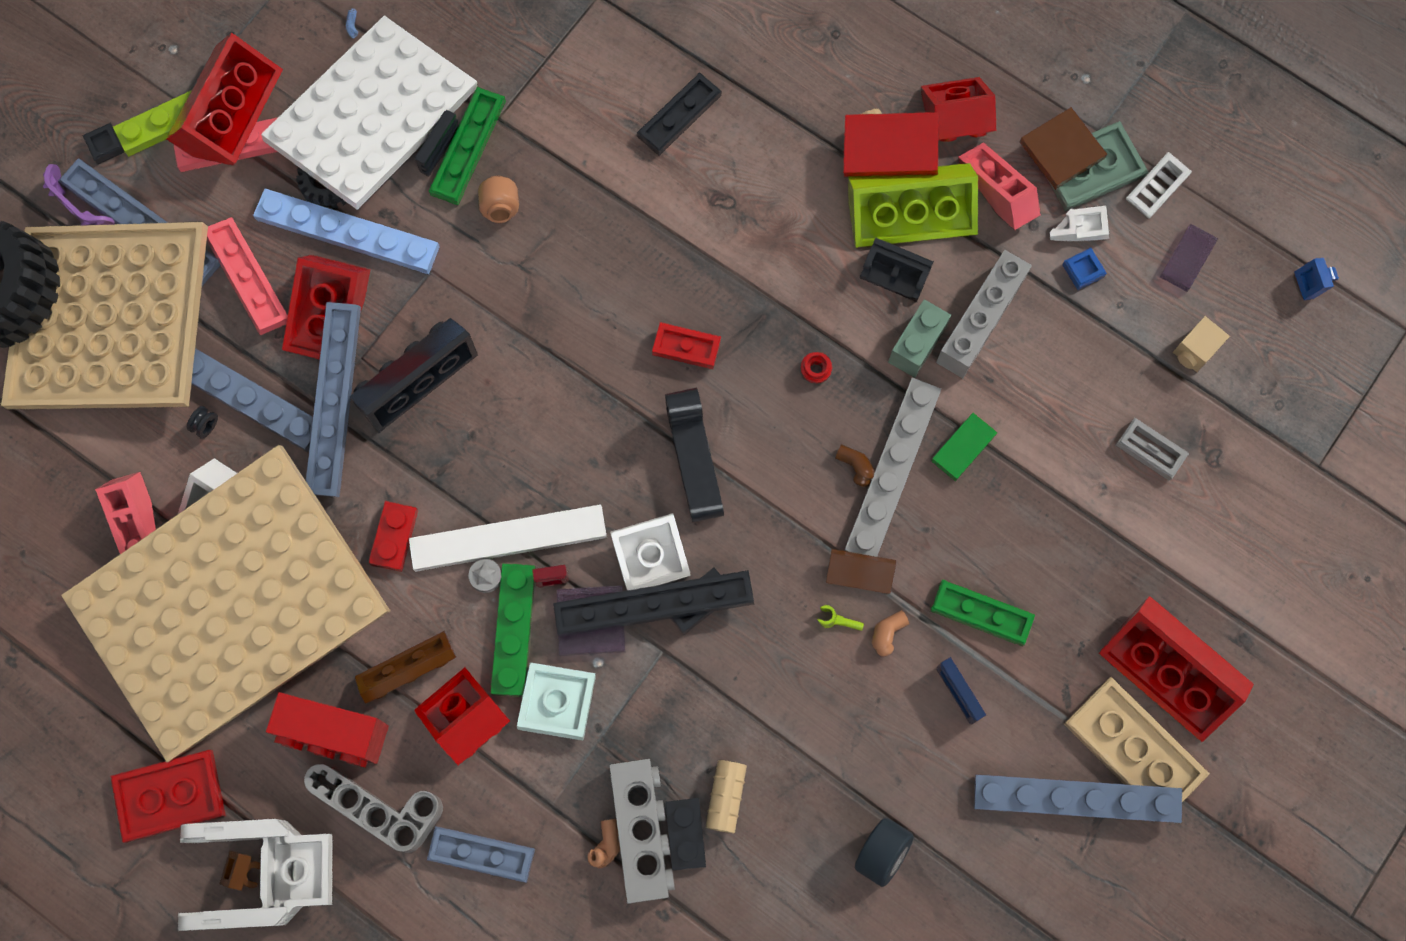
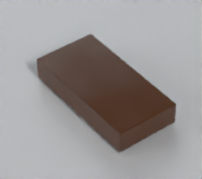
(861, 571)

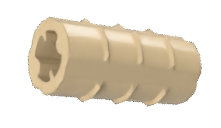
(726, 796)

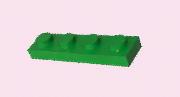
(513, 630)

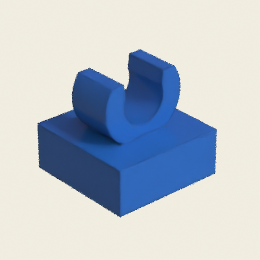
(1315, 278)

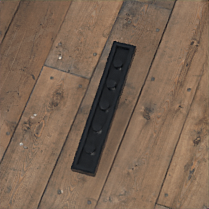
(653, 603)

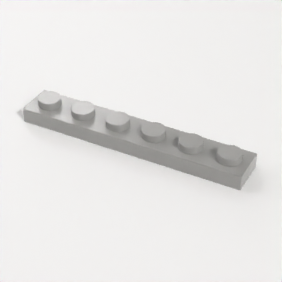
(893, 468)

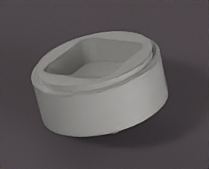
(485, 575)

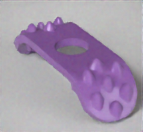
(51, 177)

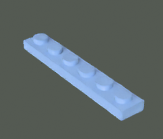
(346, 231)

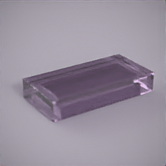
(1188, 257)

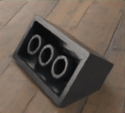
(414, 374)

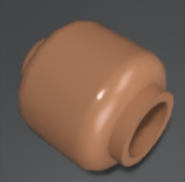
(498, 199)

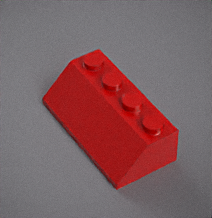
(225, 102)
(1176, 669)

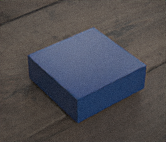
(1084, 269)

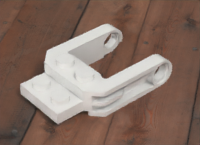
(293, 872)

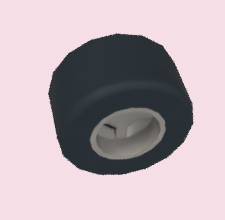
(884, 852)

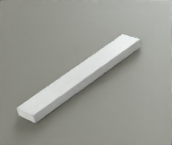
(507, 538)

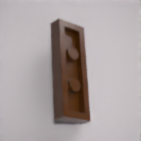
(405, 667)

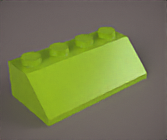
(914, 206)

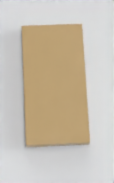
(1133, 742)

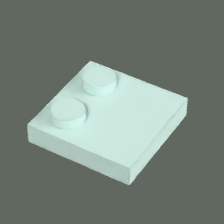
(556, 701)

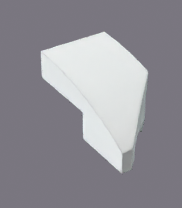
(1082, 225)

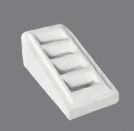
(1175, 168)

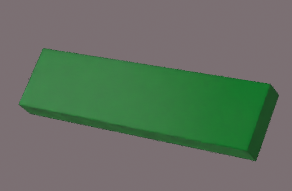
(467, 146)

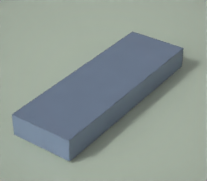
(481, 854)

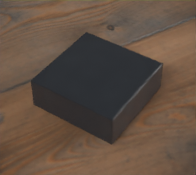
(103, 143)

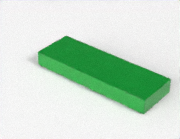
(982, 613)

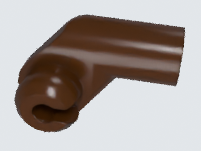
(859, 462)

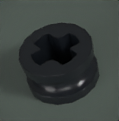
(202, 422)

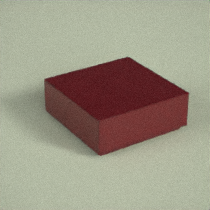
(550, 576)

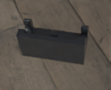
(896, 269)

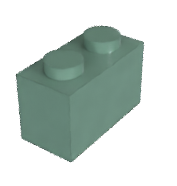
(919, 338)

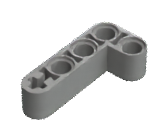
(368, 803)

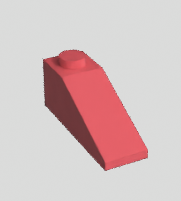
(1003, 186)
(127, 509)

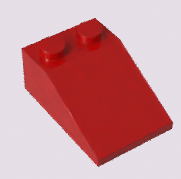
(314, 284)

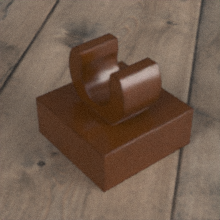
(236, 869)

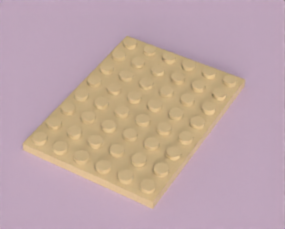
(225, 603)

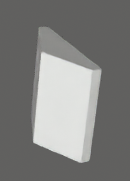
(650, 553)

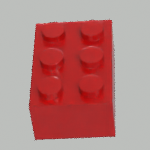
(327, 730)

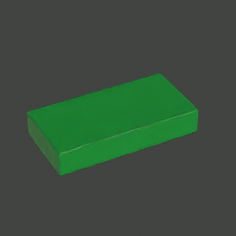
(964, 446)

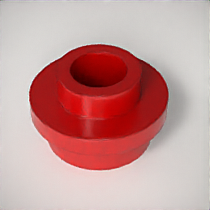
(818, 359)

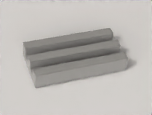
(1146, 459)

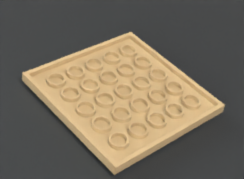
(119, 320)

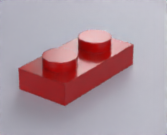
(686, 345)
(393, 536)

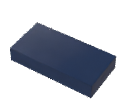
(960, 691)

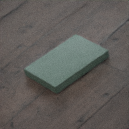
(1118, 169)

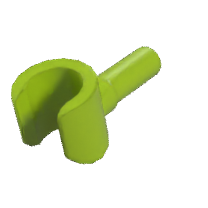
(838, 620)

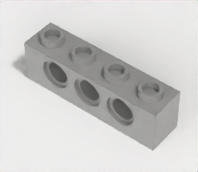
(983, 314)
(624, 779)

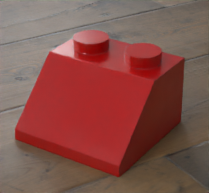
(963, 107)
(461, 716)

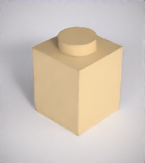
(1200, 344)

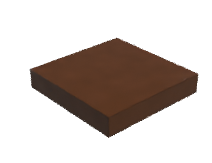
(1063, 148)

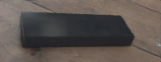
(679, 114)

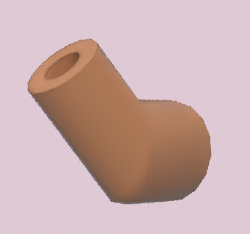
(885, 630)
(608, 848)

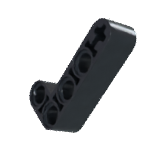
(694, 454)

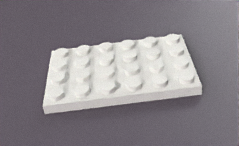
(369, 112)

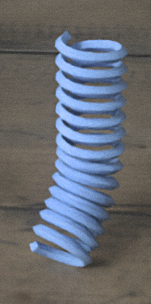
(350, 23)

